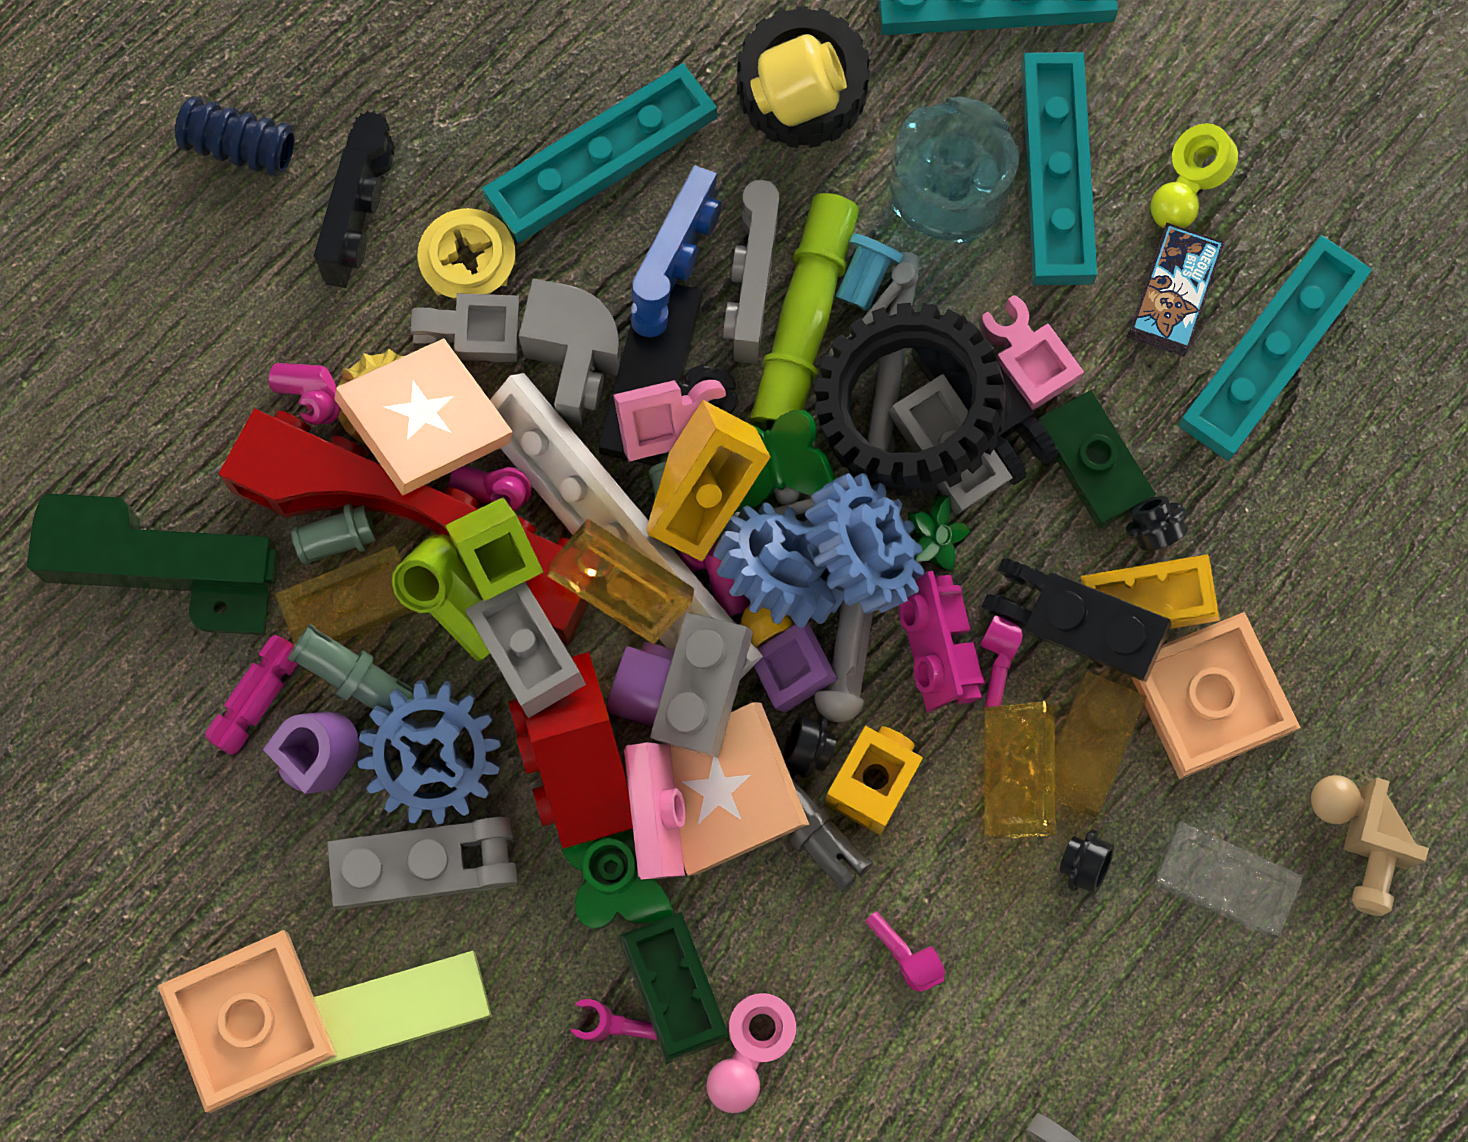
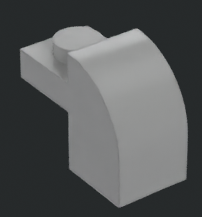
(573, 331)

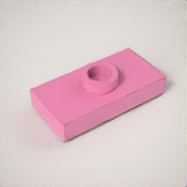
(655, 811)

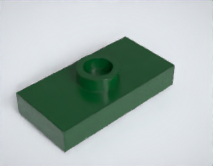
(1096, 459)
(674, 987)

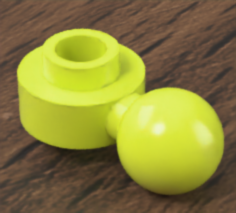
(1178, 200)

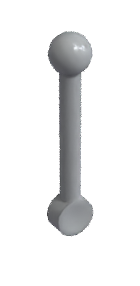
(904, 277)

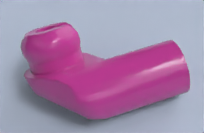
(314, 386)

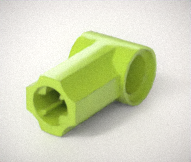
(444, 595)

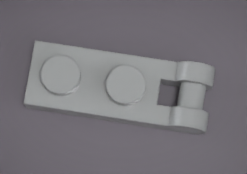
(753, 269)
(419, 863)

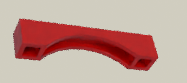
(299, 473)

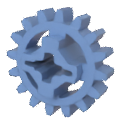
(864, 543)
(776, 565)
(455, 770)

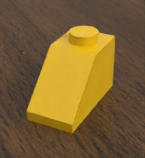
(705, 480)

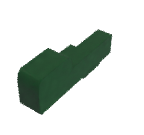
(103, 545)

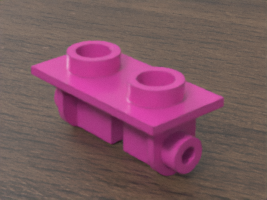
(940, 668)

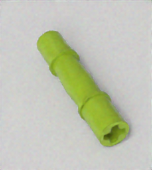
(805, 309)

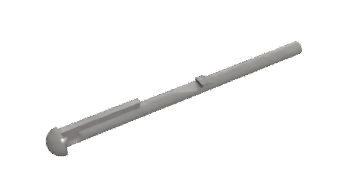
(843, 698)

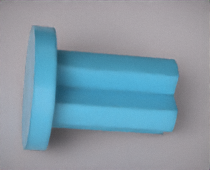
(866, 271)

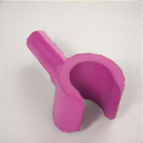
(1003, 639)
(919, 970)
(612, 1024)

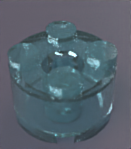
(923, 179)

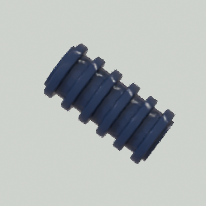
(234, 136)

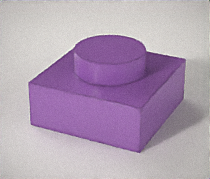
(793, 667)

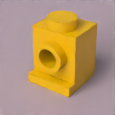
(874, 750)

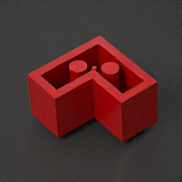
(577, 763)

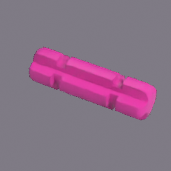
(252, 696)

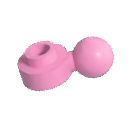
(734, 1082)

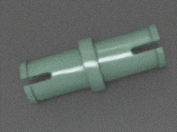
(346, 670)

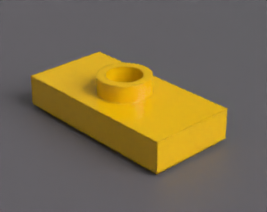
(1174, 589)

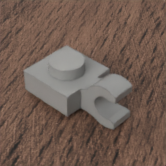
(480, 327)

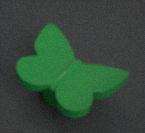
(791, 460)
(613, 883)

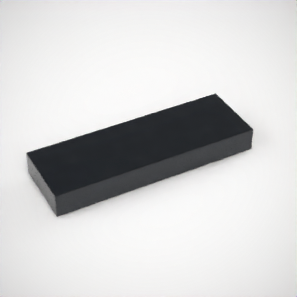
(653, 362)

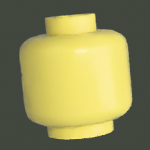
(798, 80)

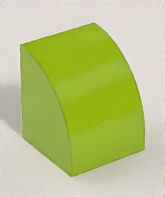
(494, 548)

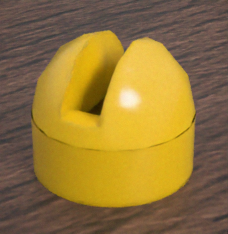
(763, 626)

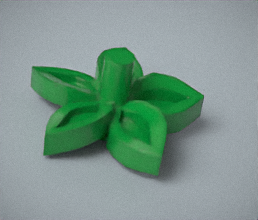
(937, 534)

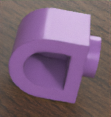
(640, 683)
(314, 750)

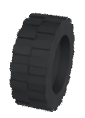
(851, 54)

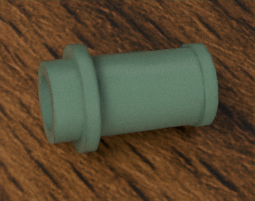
(334, 534)

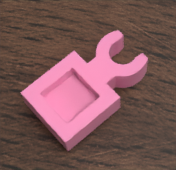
(1032, 360)
(657, 415)

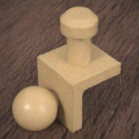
(1373, 832)

